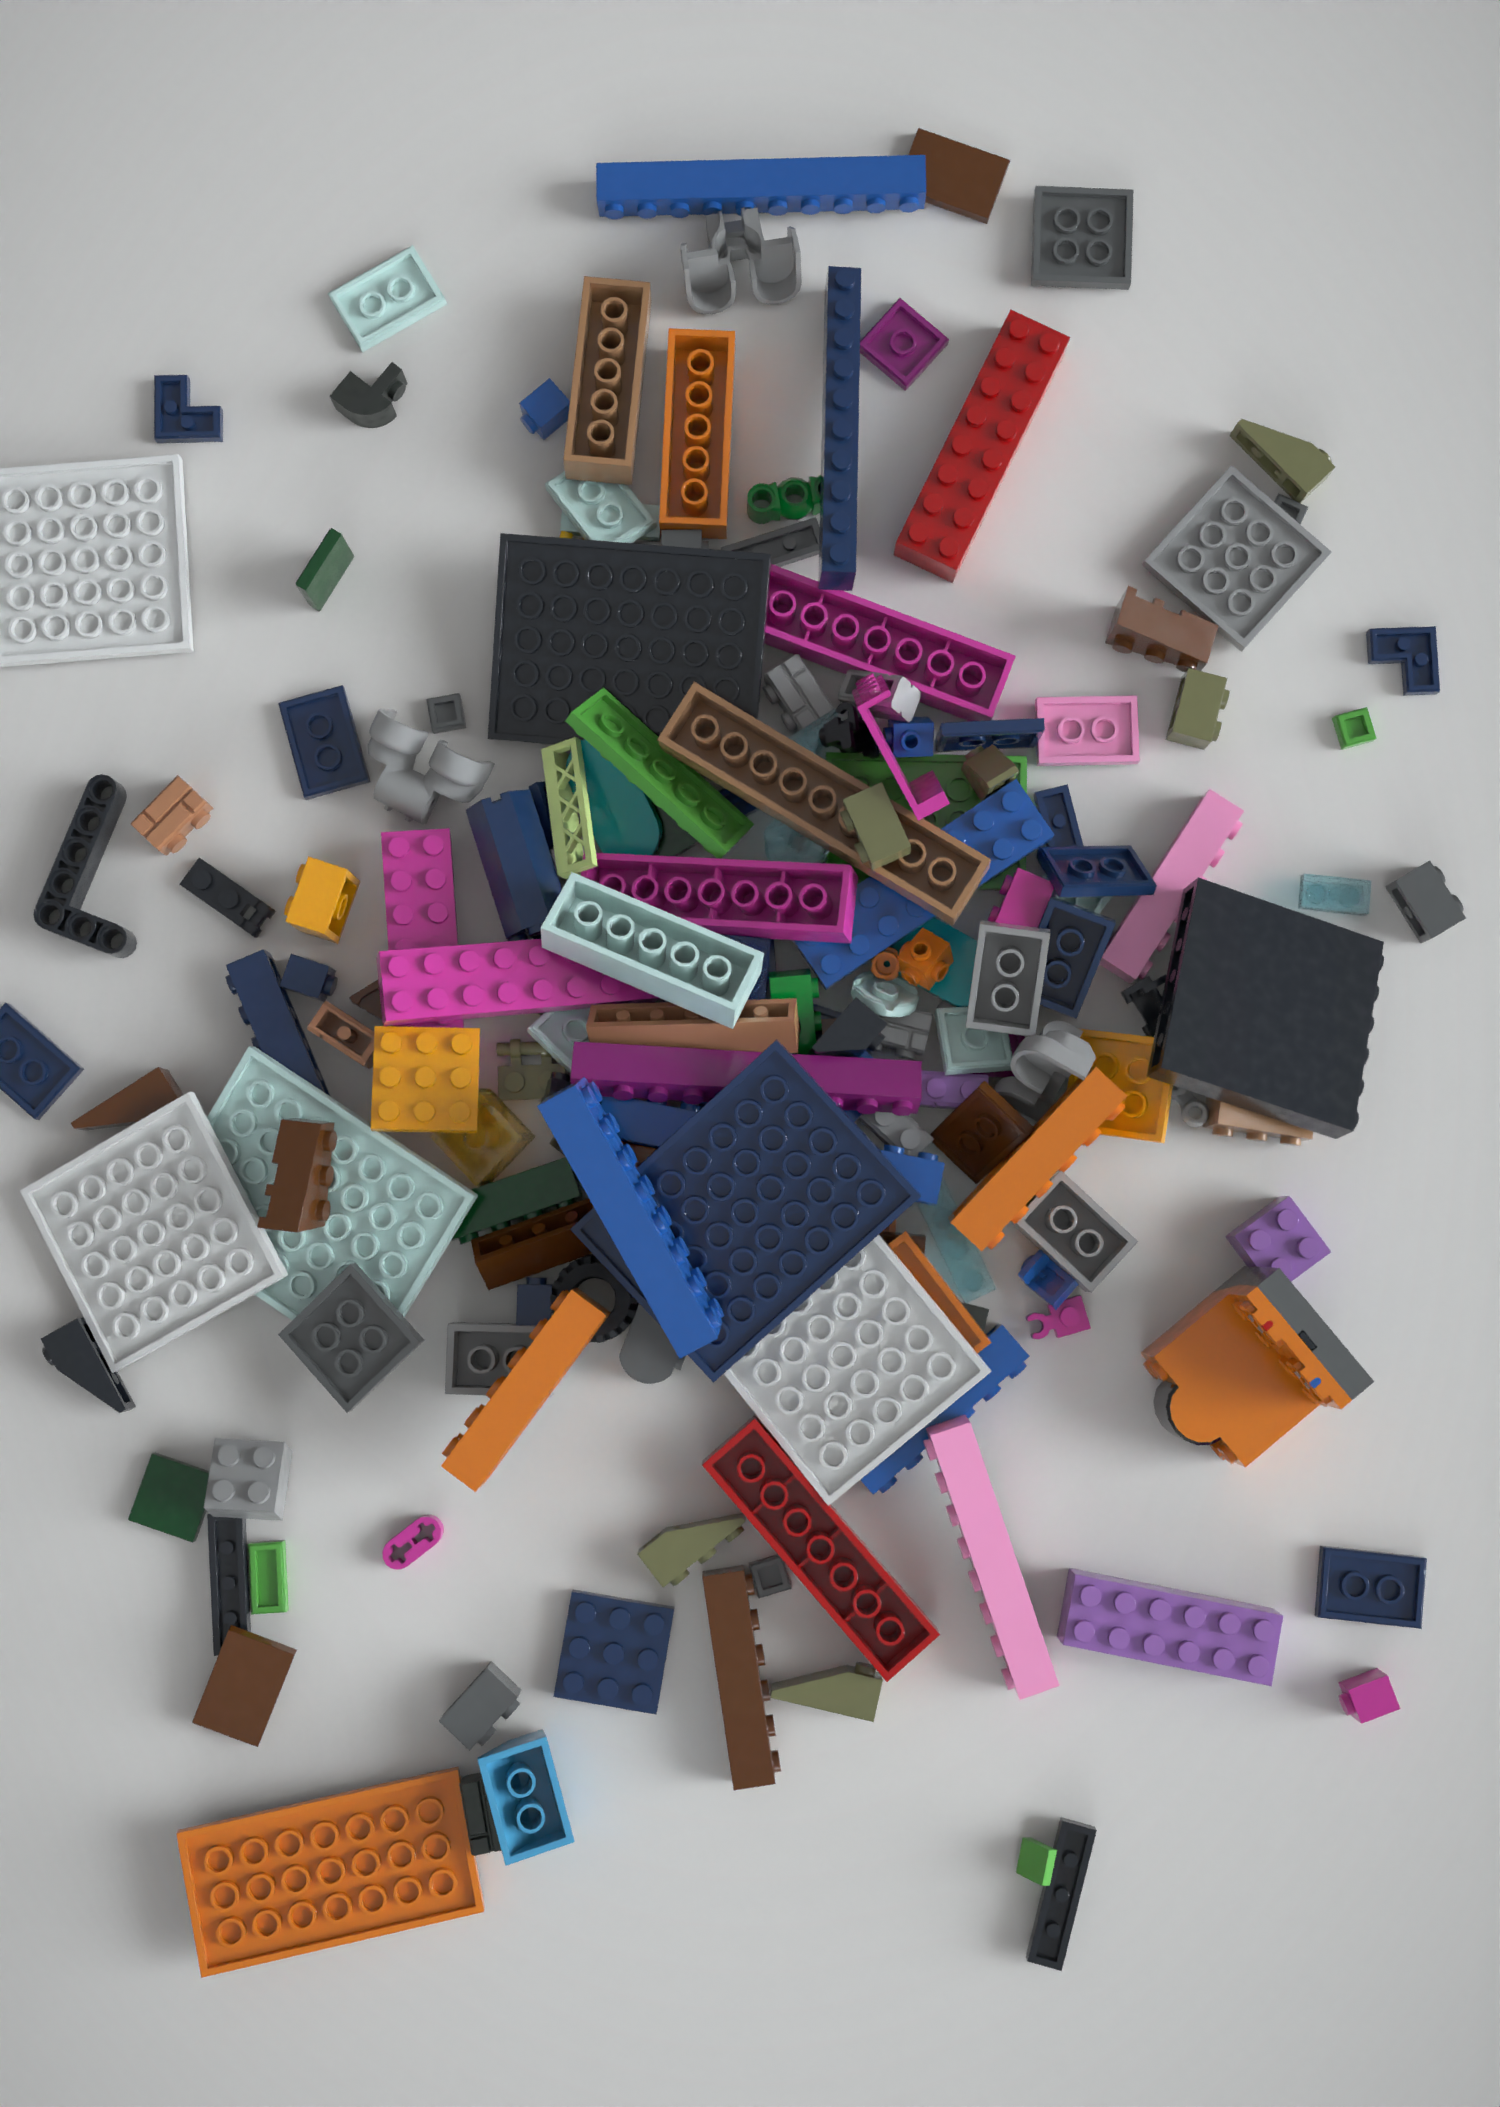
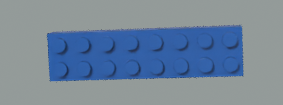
(1000, 827)
(632, 1216)

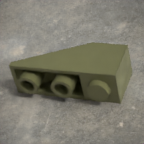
(682, 1545)

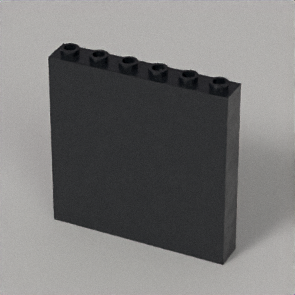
(1267, 1009)

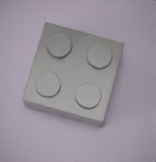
(248, 1479)

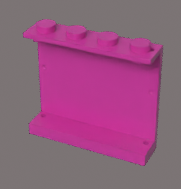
(924, 792)

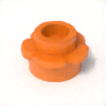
(878, 968)

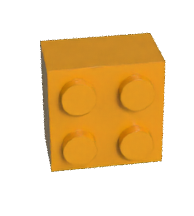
(321, 899)

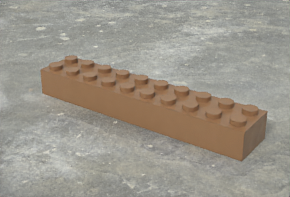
(809, 796)

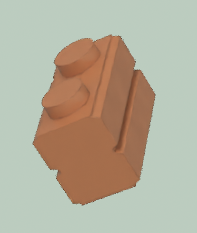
(172, 816)
(344, 1033)

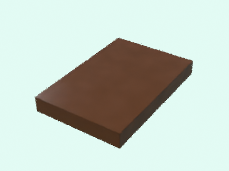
(960, 175)
(981, 1132)
(244, 1686)

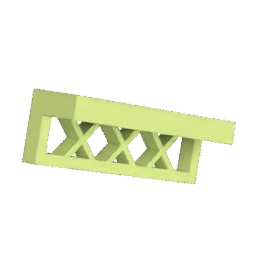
(564, 809)

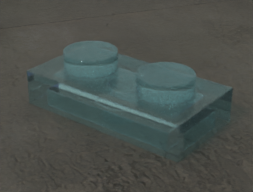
(1334, 894)

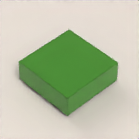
(1354, 728)
(1036, 1861)

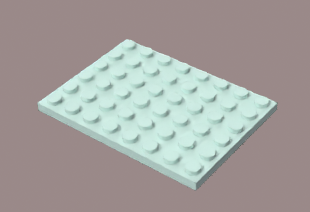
(385, 1201)

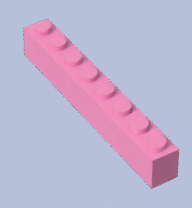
(992, 1557)

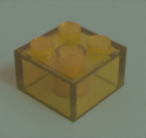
(497, 1143)

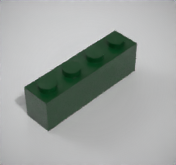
(518, 1197)

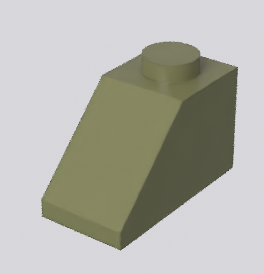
(988, 770)

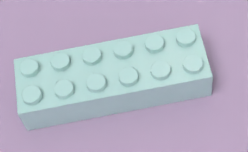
(651, 950)

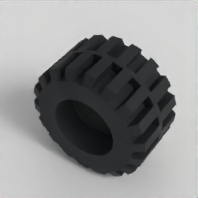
(625, 1303)

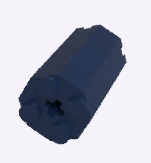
(516, 861)

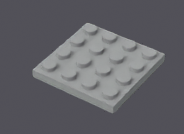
(1236, 558)

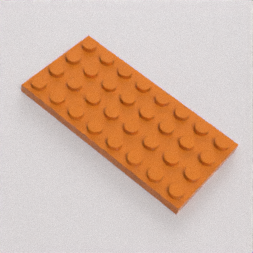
(329, 1871)

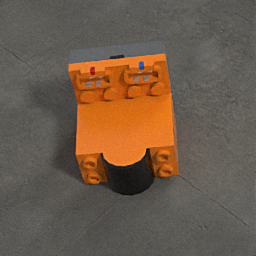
(1249, 1366)

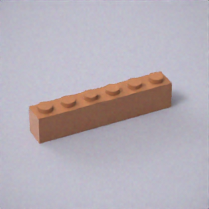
(674, 1026)

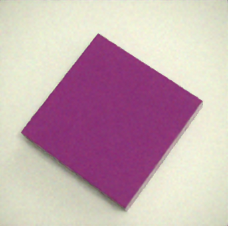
(902, 344)

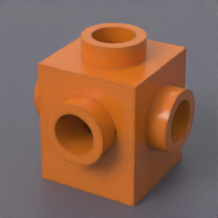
(925, 959)

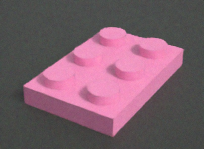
(1088, 730)

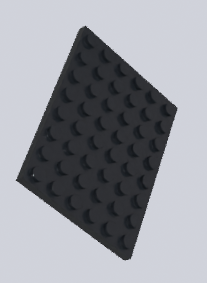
(625, 622)

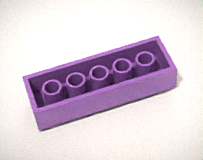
(1170, 1627)

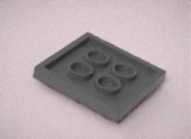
(1082, 237)
(351, 1337)

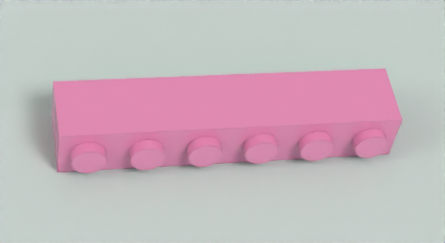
(1186, 859)

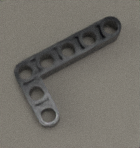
(83, 872)

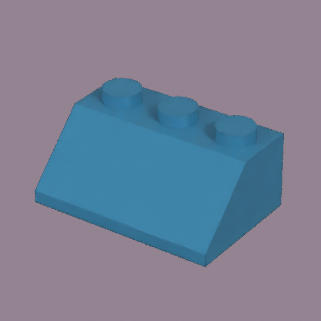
(525, 1797)

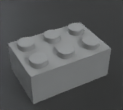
(1007, 978)
(1075, 1232)
(480, 1354)

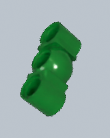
(779, 505)

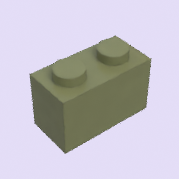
(1197, 709)
(875, 826)

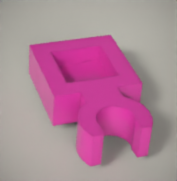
(1066, 1320)

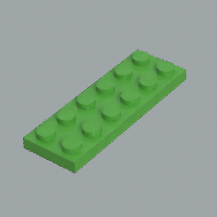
(664, 779)

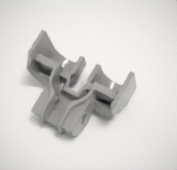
(772, 264)
(409, 790)
(1042, 1067)

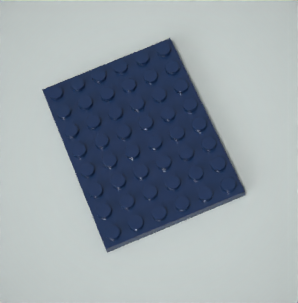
(767, 1197)

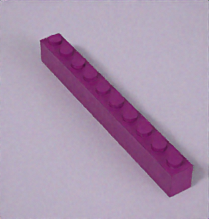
(699, 1074)

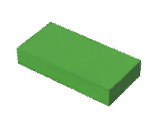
(268, 1577)

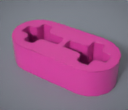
(417, 1548)

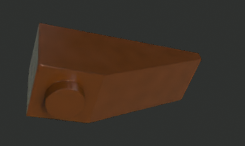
(132, 1102)

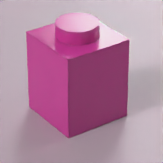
(1368, 1696)

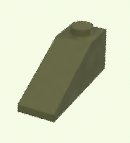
(1288, 460)
(838, 1690)

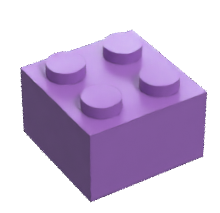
(1279, 1239)

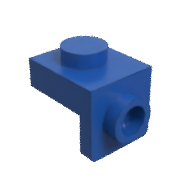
(1047, 1279)

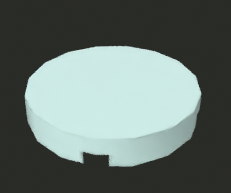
(885, 997)

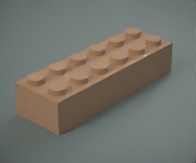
(607, 380)

